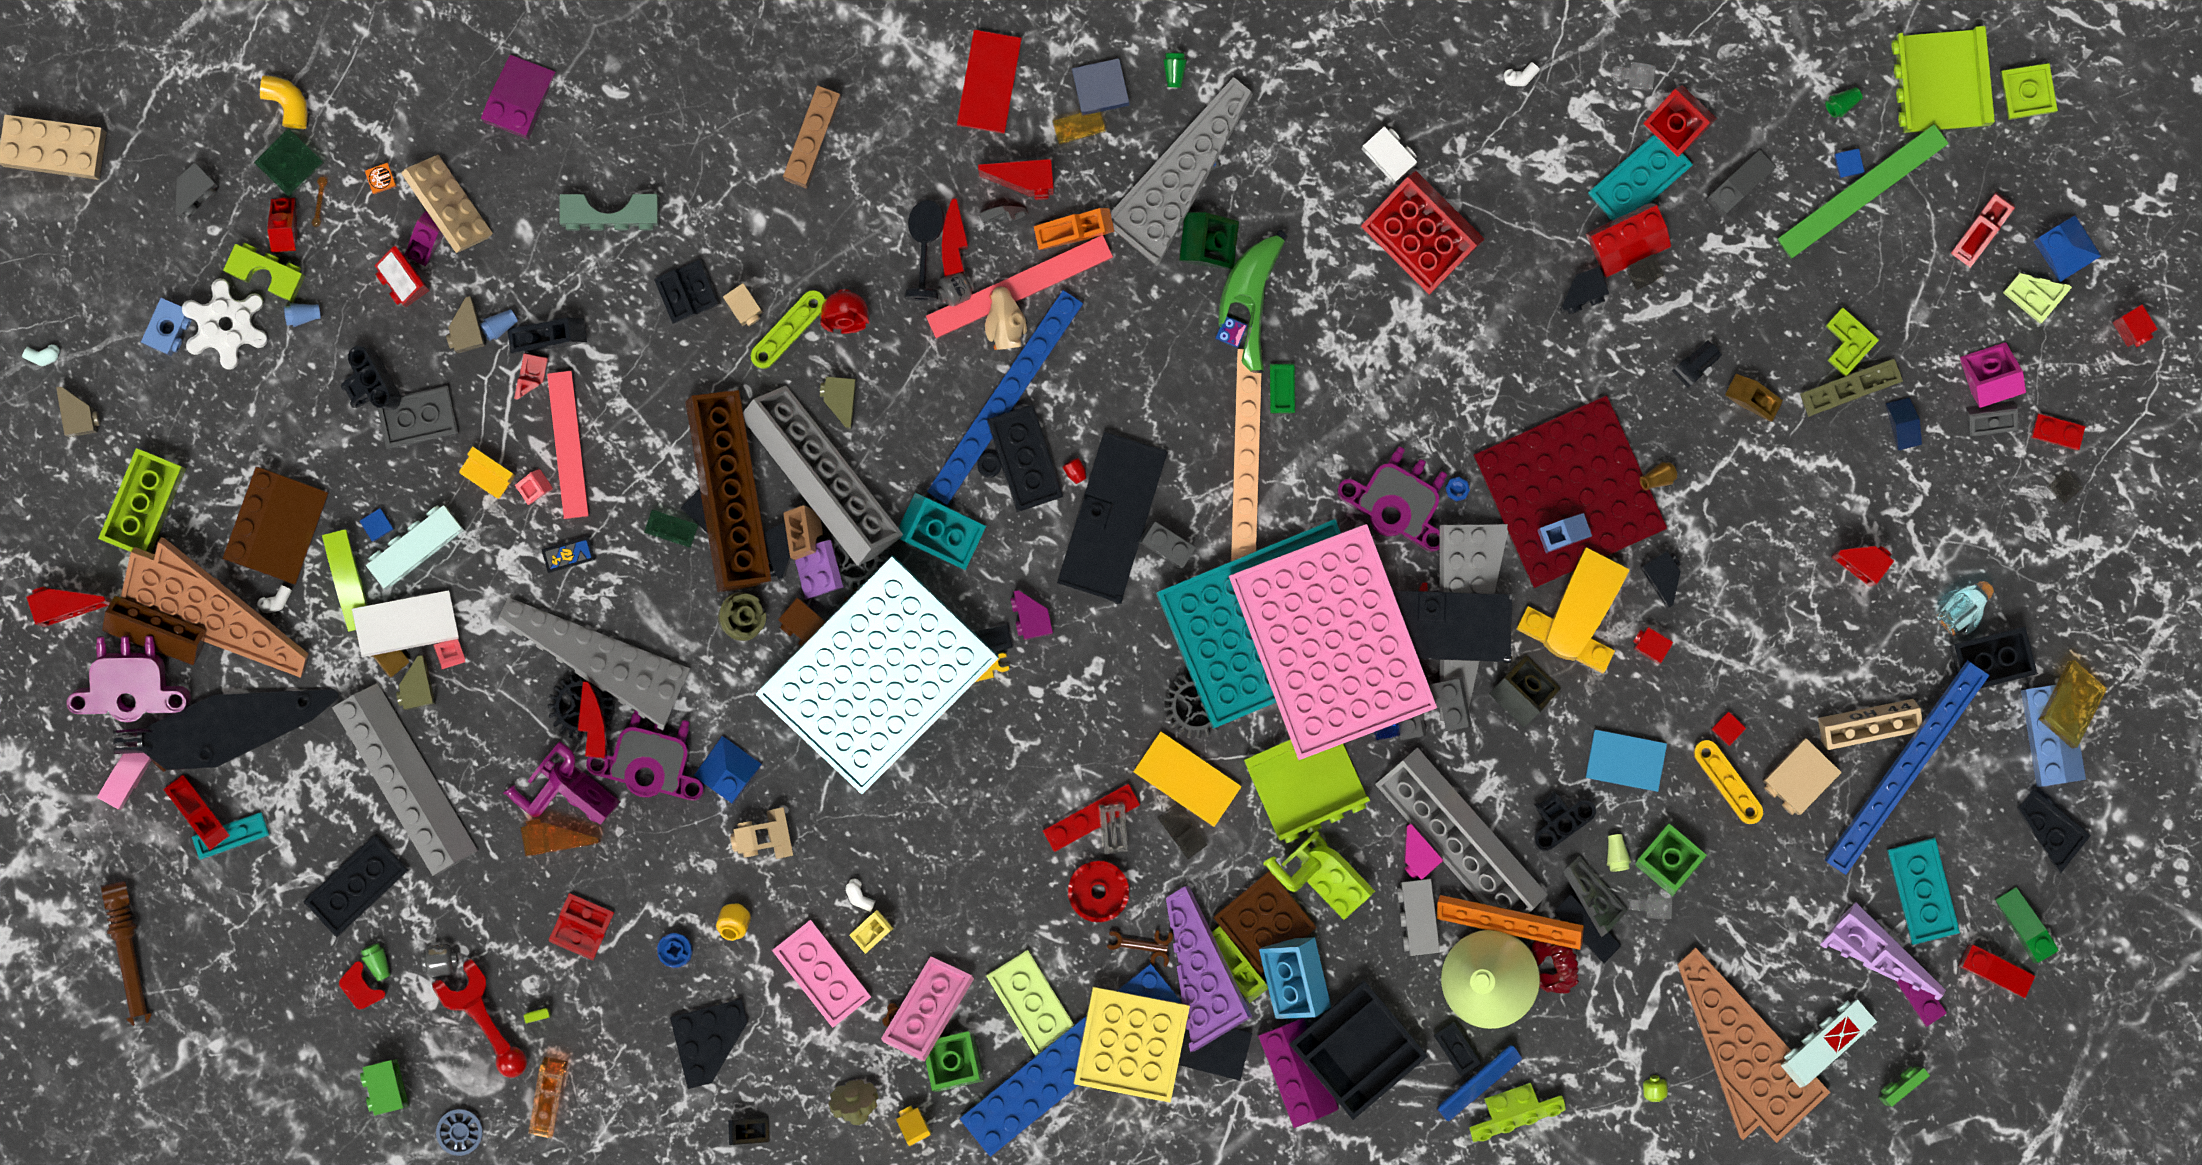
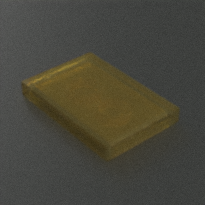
(2073, 704)

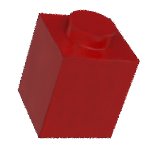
(1652, 644)

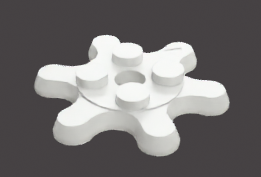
(210, 333)

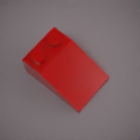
(1025, 177)
(54, 606)

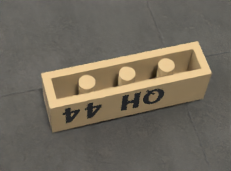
(1870, 724)

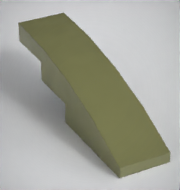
(1851, 387)

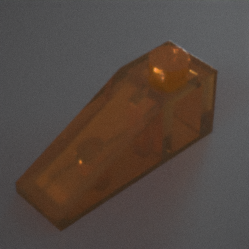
(548, 838)
(548, 1097)

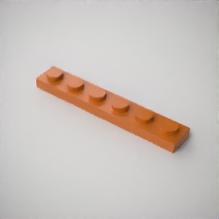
(1510, 922)

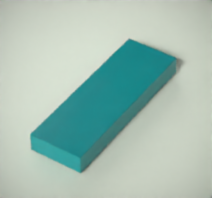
(240, 832)

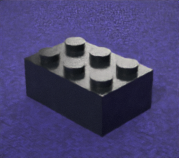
(2001, 655)

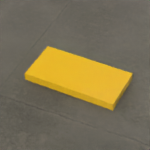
(1187, 779)

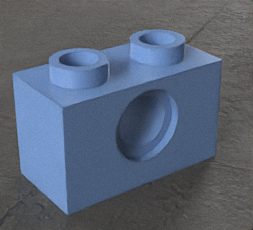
(154, 335)

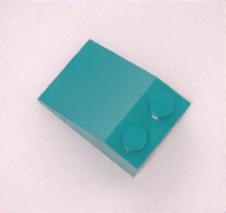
(940, 531)

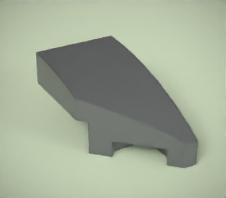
(1012, 213)

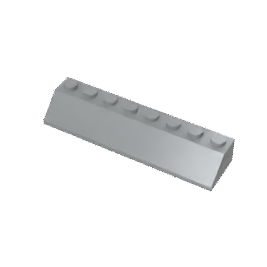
(821, 475)
(405, 779)
(1459, 835)

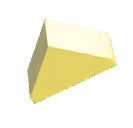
(871, 931)

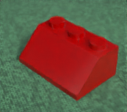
(1629, 239)

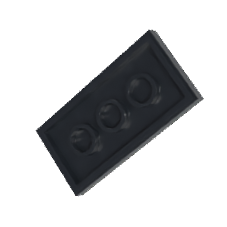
(1024, 458)
(356, 886)

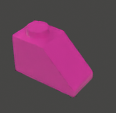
(1419, 854)

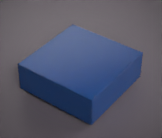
(1849, 163)
(376, 525)

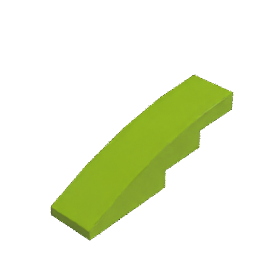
(345, 574)

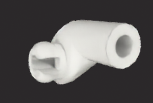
(856, 897)

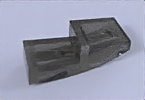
(1182, 831)

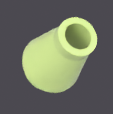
(1617, 854)

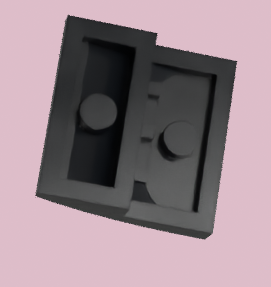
(687, 291)

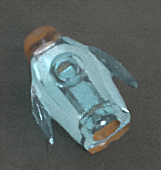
(1964, 607)

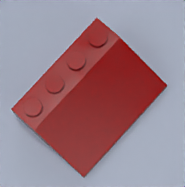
(1422, 232)

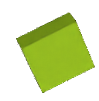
(537, 1015)

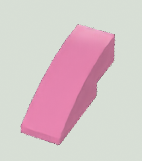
(124, 779)

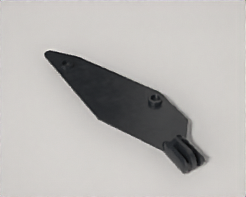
(223, 727)

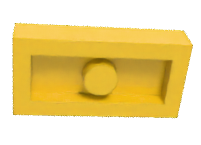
(486, 473)

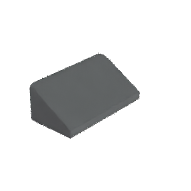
(1992, 418)

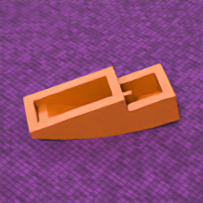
(1074, 228)

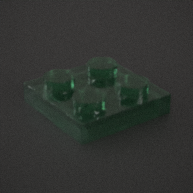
(289, 162)

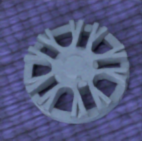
(459, 1132)

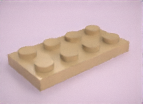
(447, 203)

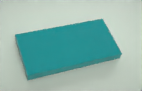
(1639, 179)
(1923, 891)

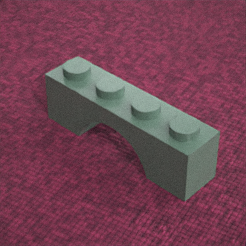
(640, 211)

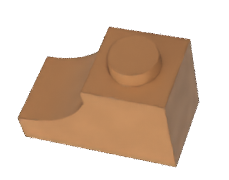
(802, 530)

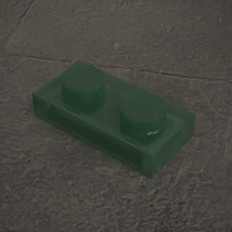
(671, 528)

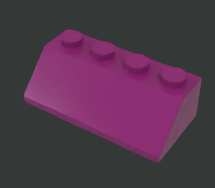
(1299, 1088)

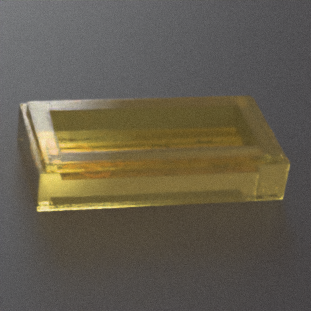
(1078, 127)

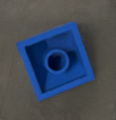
(2067, 248)
(727, 770)

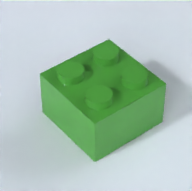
(1670, 860)
(954, 1062)
(384, 1087)

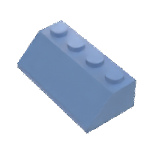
(2051, 757)

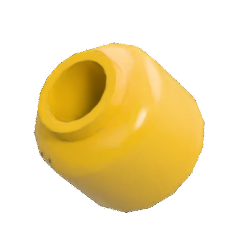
(733, 921)

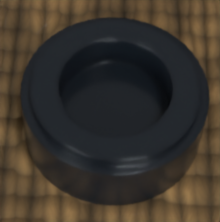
(989, 465)

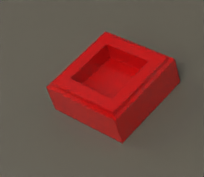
(1728, 728)

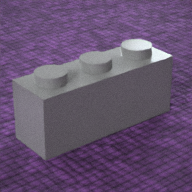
(1418, 917)

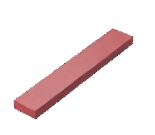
(568, 445)

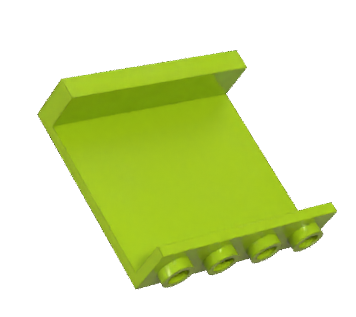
(1943, 80)
(1305, 790)

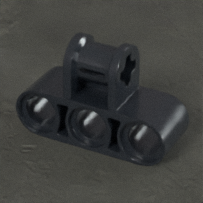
(361, 386)
(1555, 814)

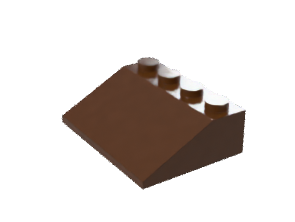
(275, 525)

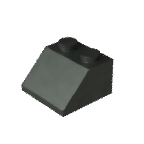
(1525, 691)

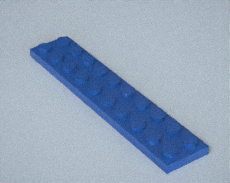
(1045, 1077)

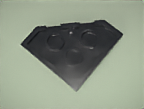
(707, 1039)

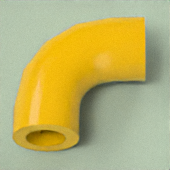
(289, 97)

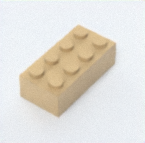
(52, 147)

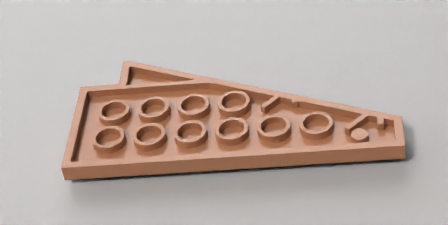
(185, 591)
(1746, 1055)

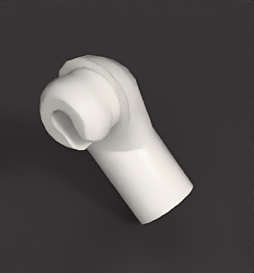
(1521, 78)
(275, 603)

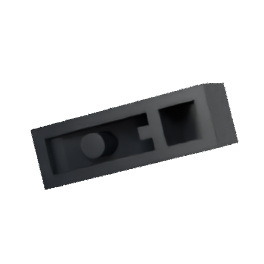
(547, 335)

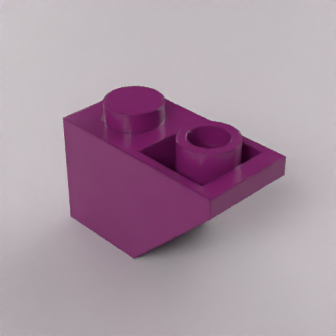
(424, 240)
(1033, 617)

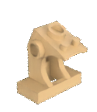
(745, 839)

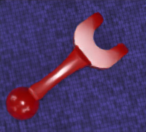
(510, 1060)

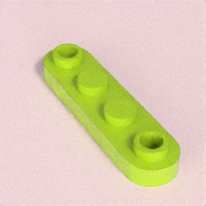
(787, 330)

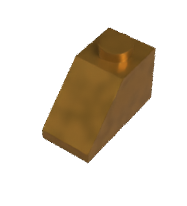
(1754, 397)

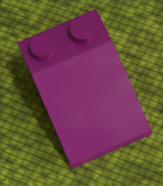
(518, 97)

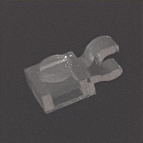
(1639, 75)
(1656, 906)

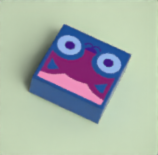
(1231, 332)

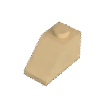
(743, 305)

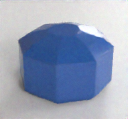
(1457, 489)

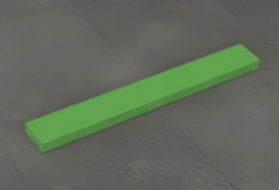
(1862, 191)

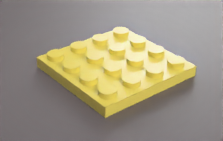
(1131, 1044)

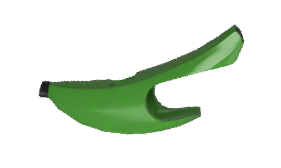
(1246, 286)

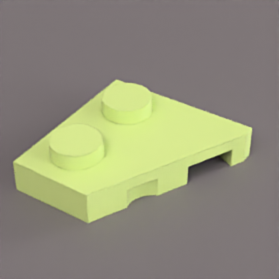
(2036, 295)

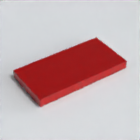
(989, 81)

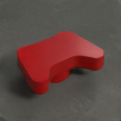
(357, 989)

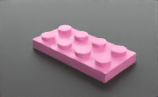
(821, 973)
(927, 1008)

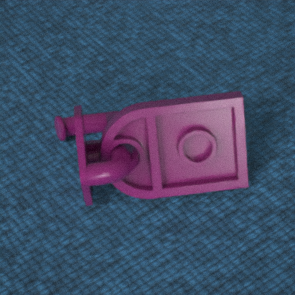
(571, 783)

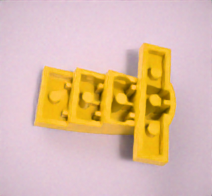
(1579, 612)

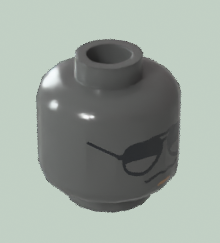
(955, 289)

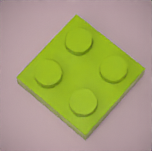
(2028, 91)

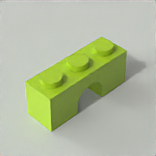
(245, 262)

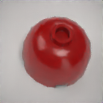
(844, 311)

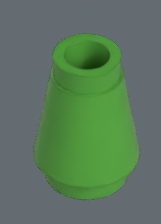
(376, 961)

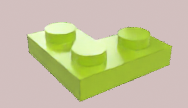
(1855, 338)

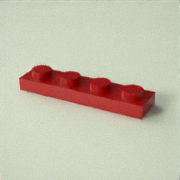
(1088, 818)

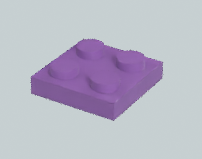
(819, 571)

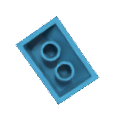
(1295, 978)

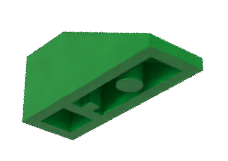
(2026, 926)

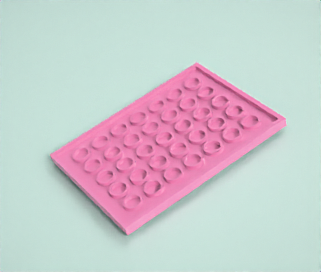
(1332, 642)

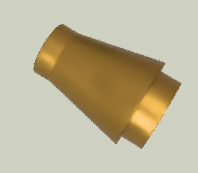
(1661, 475)

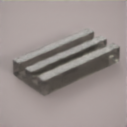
(1104, 834)

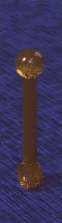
(322, 182)

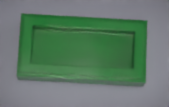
(1282, 389)

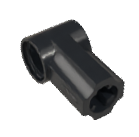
(1693, 367)

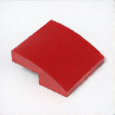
(581, 926)

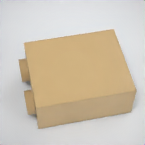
(1801, 777)

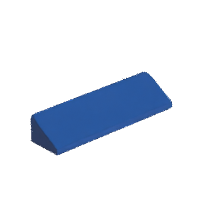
(1479, 1083)

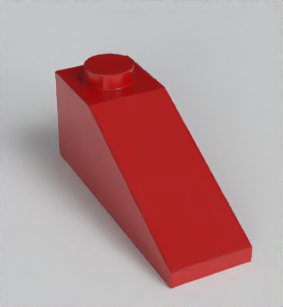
(1996, 970)

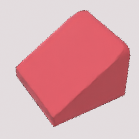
(533, 486)

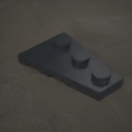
(2053, 829)

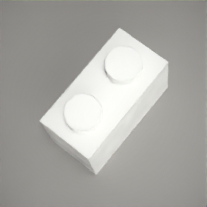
(1390, 155)

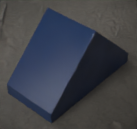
(1904, 423)

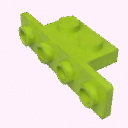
(1513, 1110)

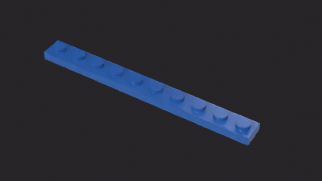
(1005, 396)
(1906, 767)

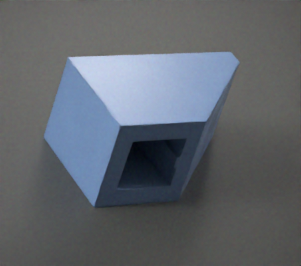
(1564, 532)

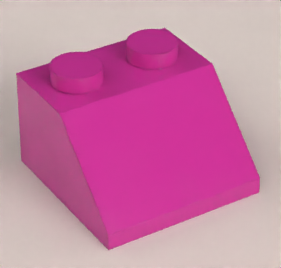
(1993, 374)

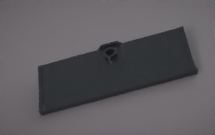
(1112, 517)
(1458, 625)

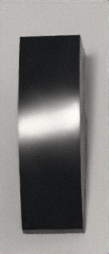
(1573, 912)

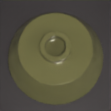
(741, 616)

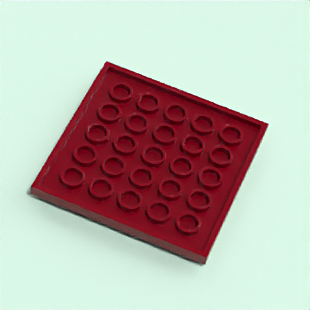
(1565, 471)

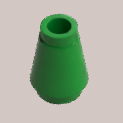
(1174, 69)
(1842, 102)

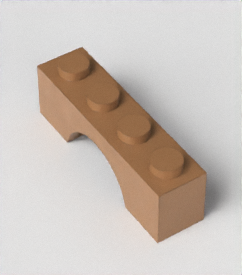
(811, 136)

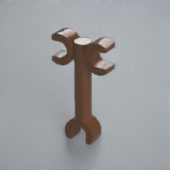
(1160, 948)

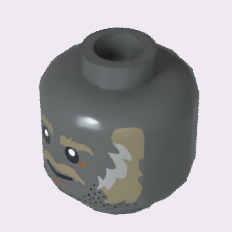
(439, 960)

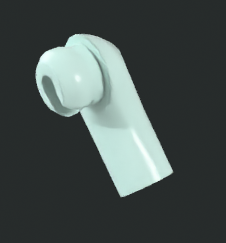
(43, 357)

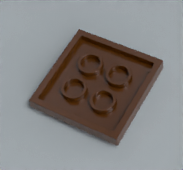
(1262, 918)

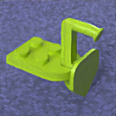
(1326, 873)

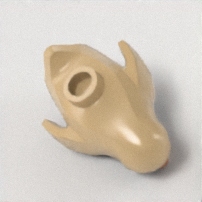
(1005, 320)

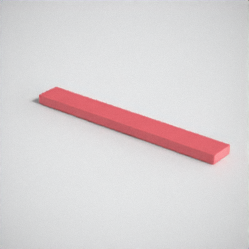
(1022, 285)

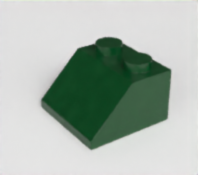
(1209, 240)

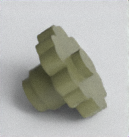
(854, 1101)

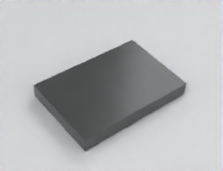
(419, 418)

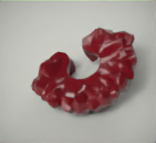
(1564, 962)

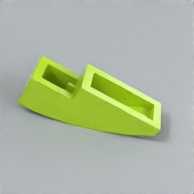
(1245, 976)

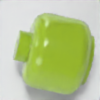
(1655, 1089)

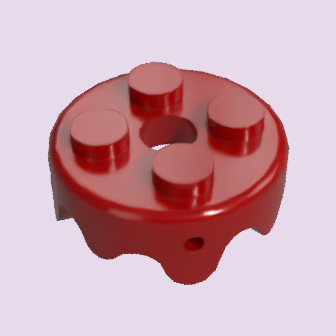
(1098, 909)

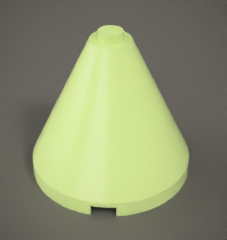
(1490, 979)

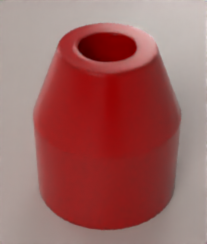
(1075, 470)

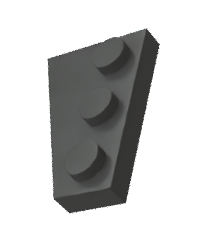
(1595, 897)

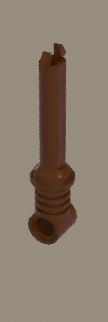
(122, 931)

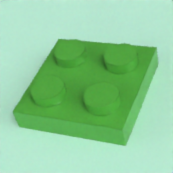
(1896, 1091)

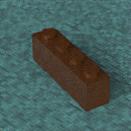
(800, 621)
(169, 634)

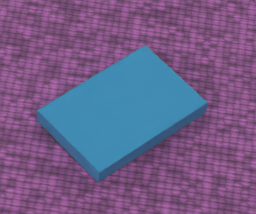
(1626, 760)

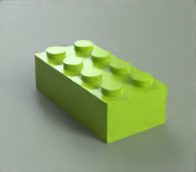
(142, 502)

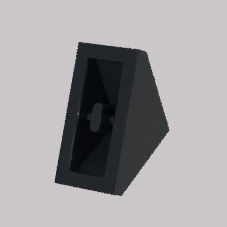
(748, 1131)

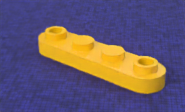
(1728, 782)

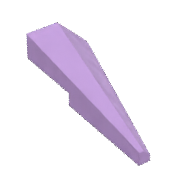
(1865, 940)

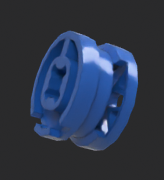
(674, 950)

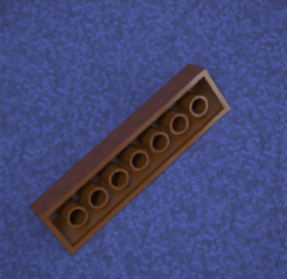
(728, 490)

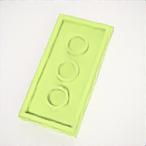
(1030, 1001)

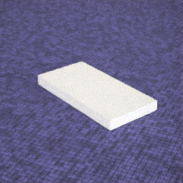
(405, 623)

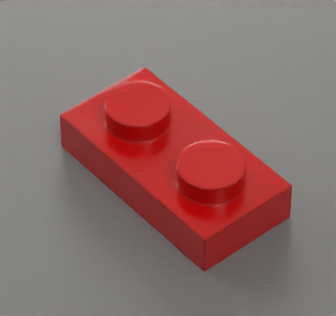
(2058, 432)

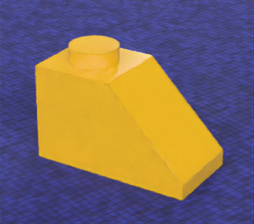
(913, 1125)

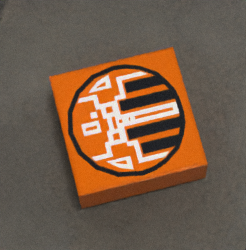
(380, 178)

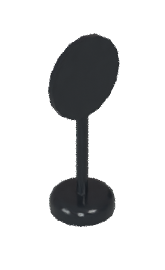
(925, 226)

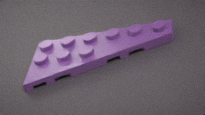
(1203, 973)

